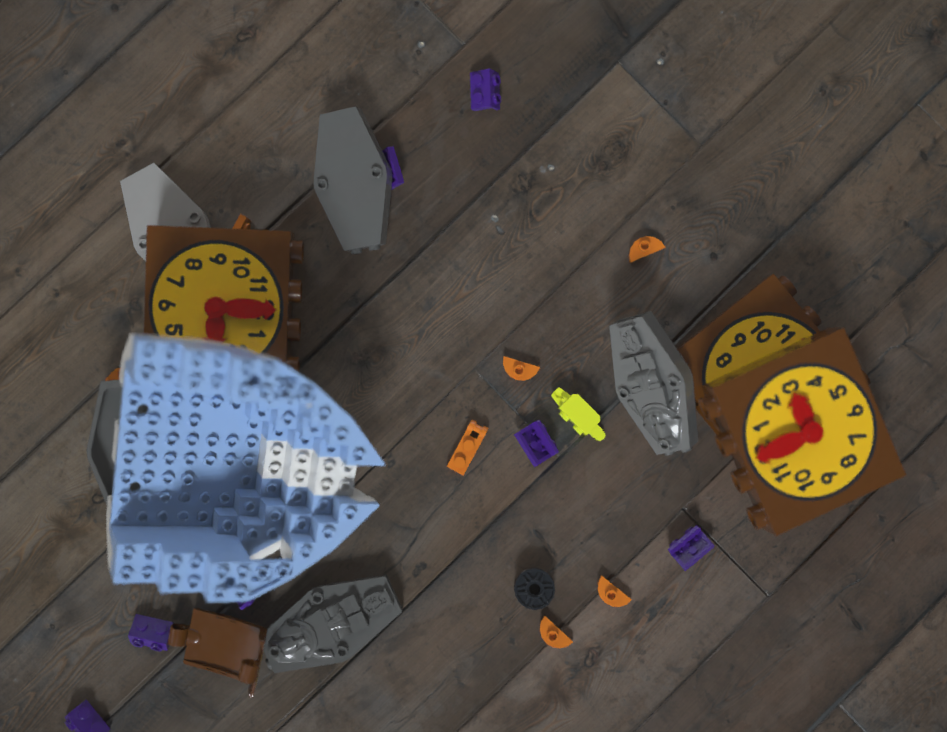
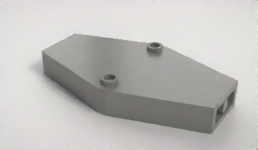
(157, 200)

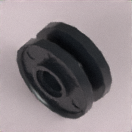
(537, 600)

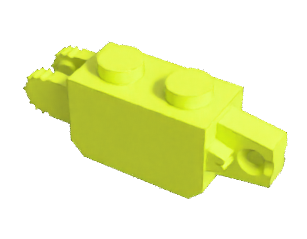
(579, 413)

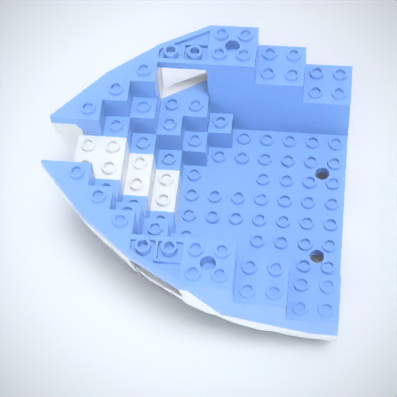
(228, 470)

